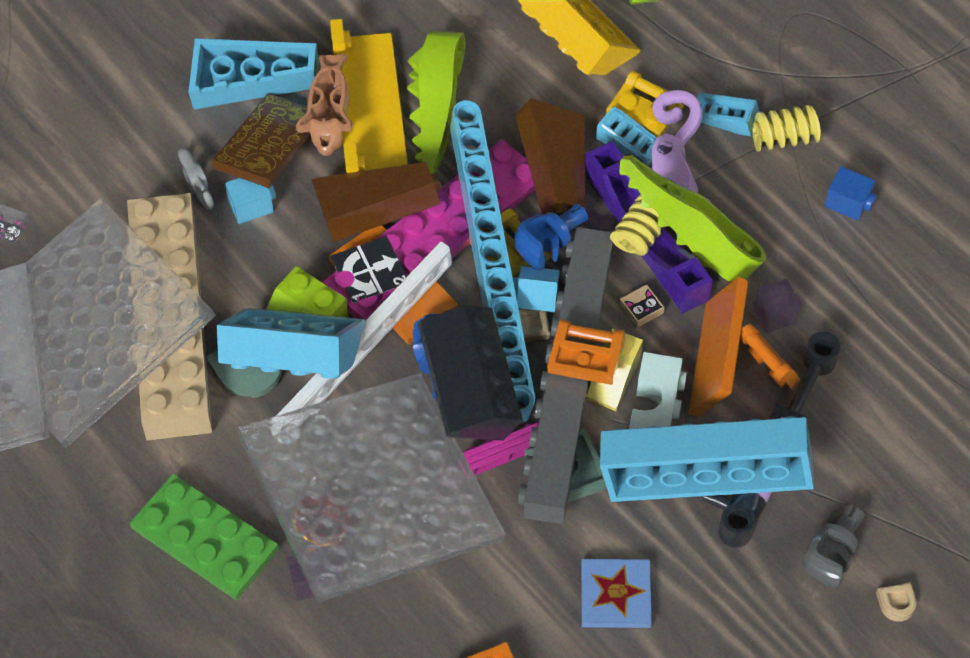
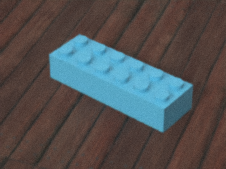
(707, 459)

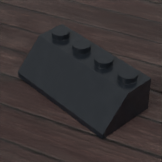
(470, 373)

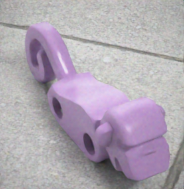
(671, 160)

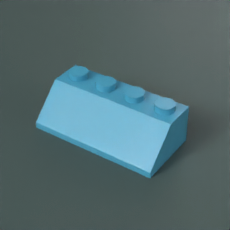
(289, 342)

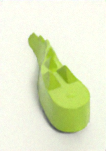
(435, 86)
(696, 221)

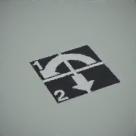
(373, 267)

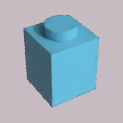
(249, 199)
(537, 288)

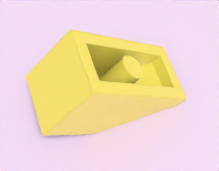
(611, 395)

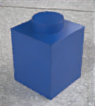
(851, 194)

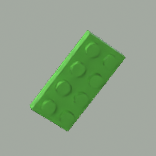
(204, 536)

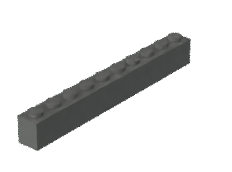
(565, 397)

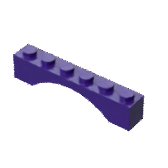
(671, 264)

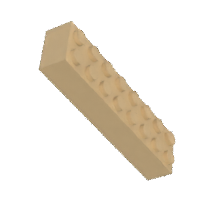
(177, 391)

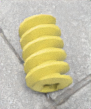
(784, 126)
(636, 229)

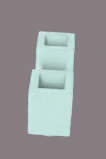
(659, 380)

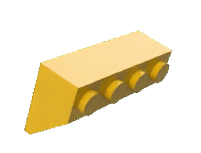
(582, 33)

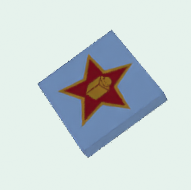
(615, 593)

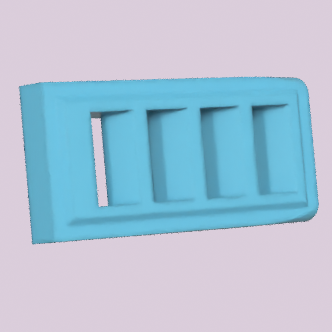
(723, 121)
(624, 123)

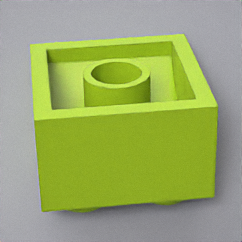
(307, 295)

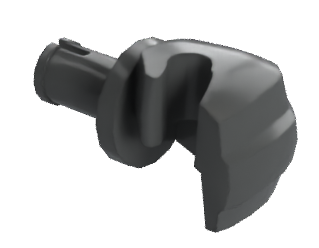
(831, 548)

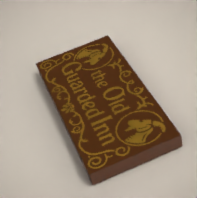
(264, 142)

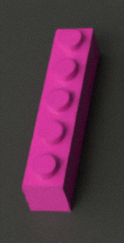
(497, 452)

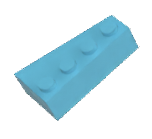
(249, 70)

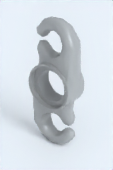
(195, 178)

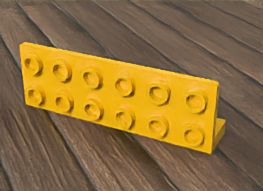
(373, 103)

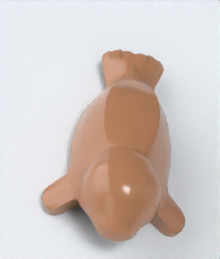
(327, 106)

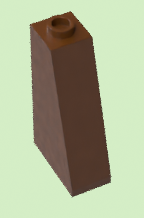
(555, 154)
(375, 197)

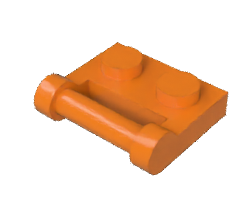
(762, 352)
(582, 359)

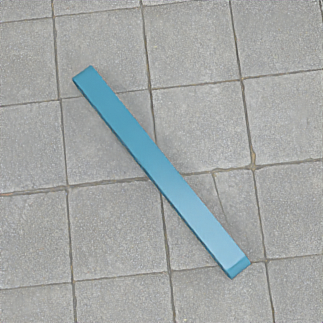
(491, 243)

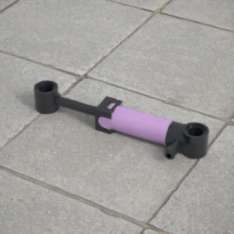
(749, 506)

